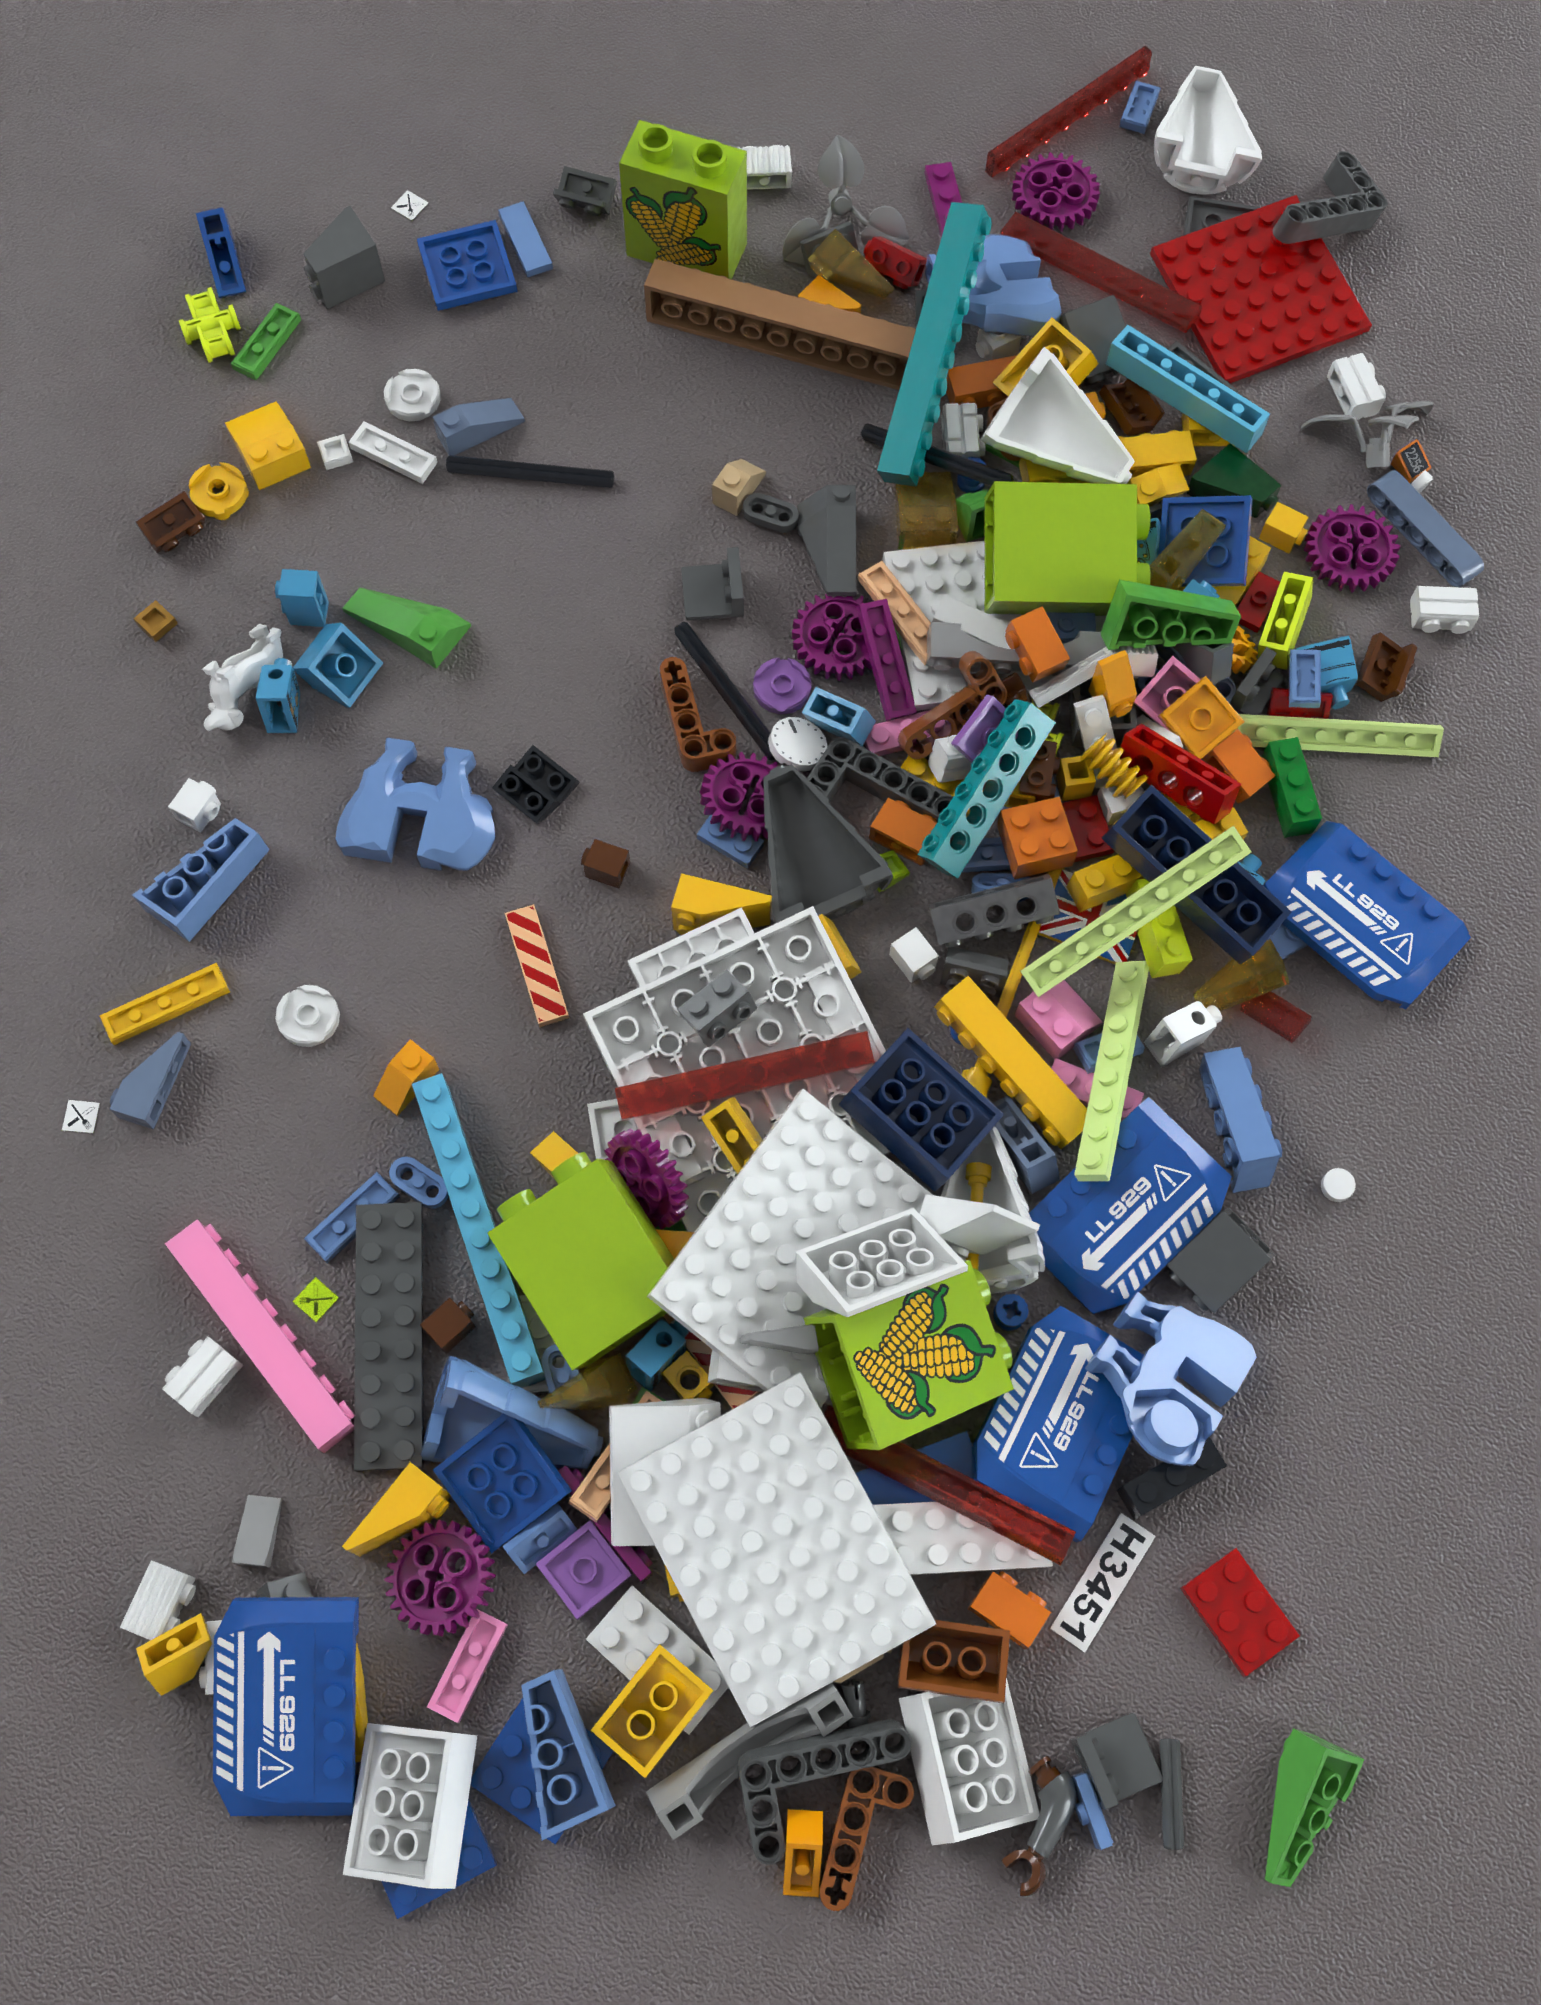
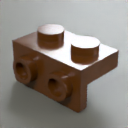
(1132, 406)
(171, 522)
(1385, 667)
(1038, 775)

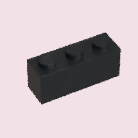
(1168, 1481)

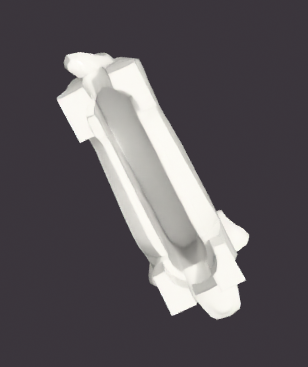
(238, 675)

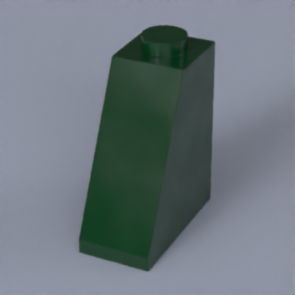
(1235, 475)

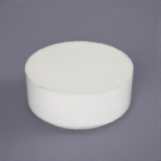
(1422, 481)
(1338, 1185)

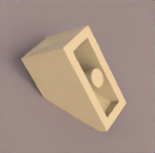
(734, 484)

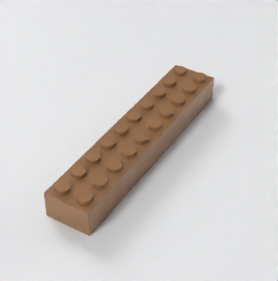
(777, 324)

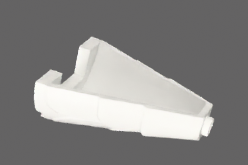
(1205, 137)
(1058, 427)
(1018, 1261)

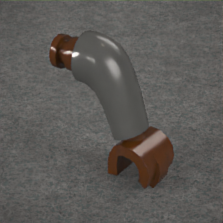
(1057, 1806)

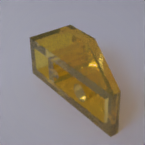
(845, 265)
(1185, 551)
(1244, 981)
(597, 1386)

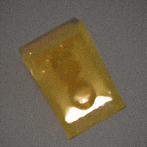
(926, 512)

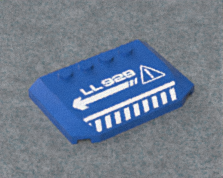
(1366, 915)
(1121, 1232)
(1059, 1428)
(286, 1706)

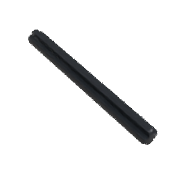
(945, 459)
(530, 471)
(724, 687)

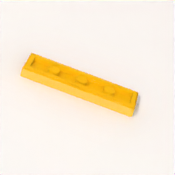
(164, 1004)

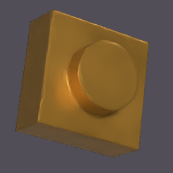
(155, 621)

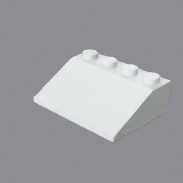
(876, 1264)
(635, 1434)
(968, 1765)
(410, 1806)

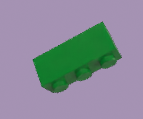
(1292, 788)

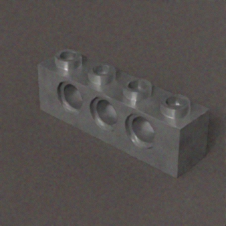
(1043, 910)

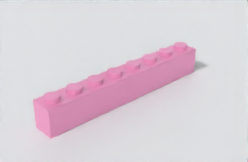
(261, 1336)

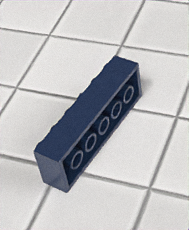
(1229, 908)

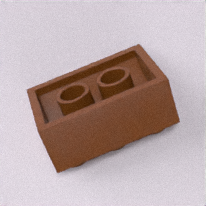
(956, 1661)

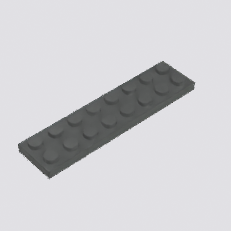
(389, 1337)

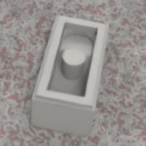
(792, 1339)
(257, 1532)

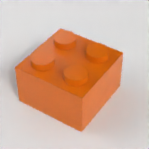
(1036, 838)

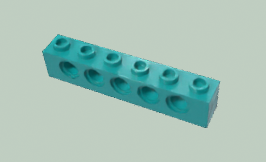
(1000, 781)

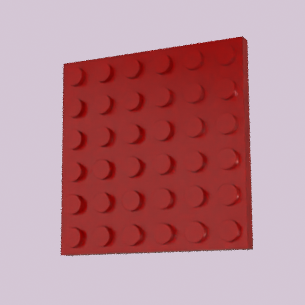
(1259, 295)

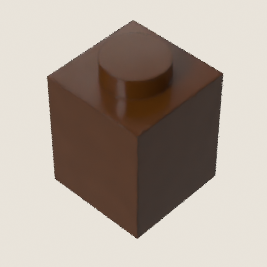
(606, 863)
(449, 1324)

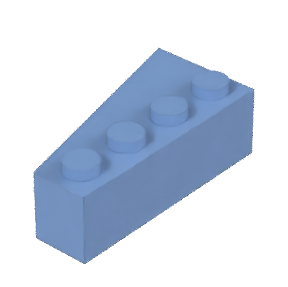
(203, 880)
(1240, 1119)
(562, 1756)

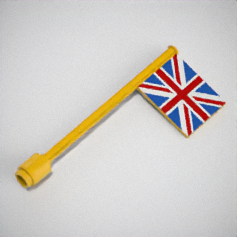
(1058, 930)

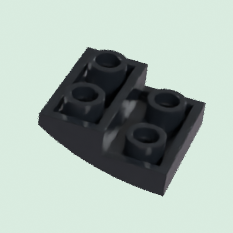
(535, 785)

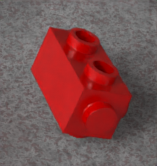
(895, 261)

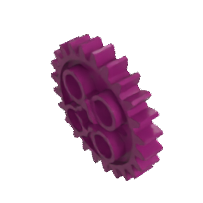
(1056, 191)
(1376, 548)
(816, 623)
(723, 785)
(649, 1176)
(467, 1584)

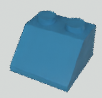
(338, 664)

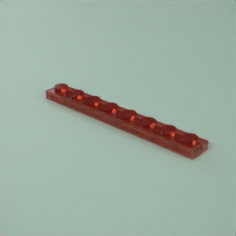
(1068, 111)
(1104, 273)
(744, 1076)
(964, 1495)

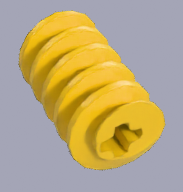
(1113, 767)

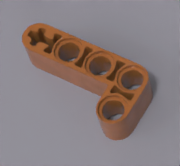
(950, 708)
(687, 714)
(857, 1837)

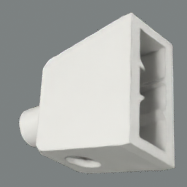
(1182, 1031)

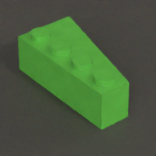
(1166, 616)

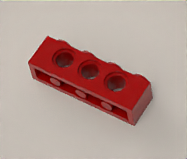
(1180, 774)

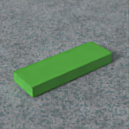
(266, 341)

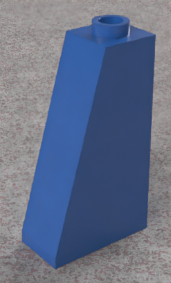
(953, 1452)

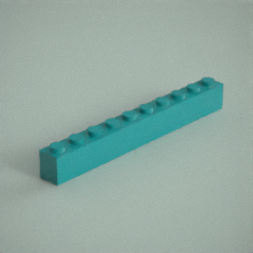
(934, 344)

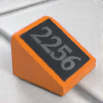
(1411, 461)

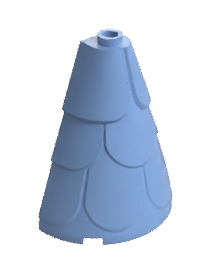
(474, 1398)

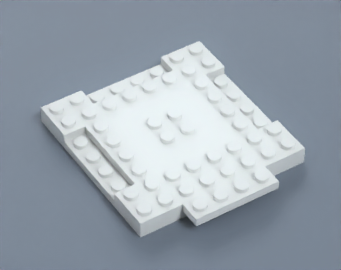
(799, 1002)

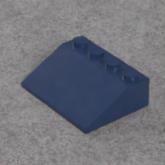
(921, 1109)

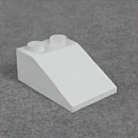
(974, 1225)

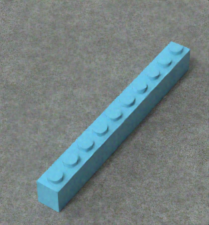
(474, 1221)

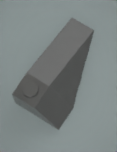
(829, 533)

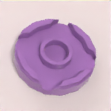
(782, 686)

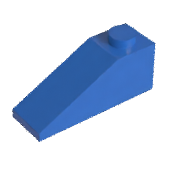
(221, 252)

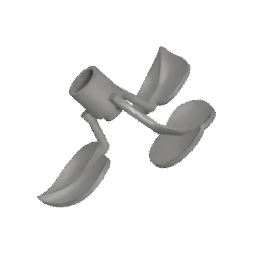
(839, 168)
(1379, 448)

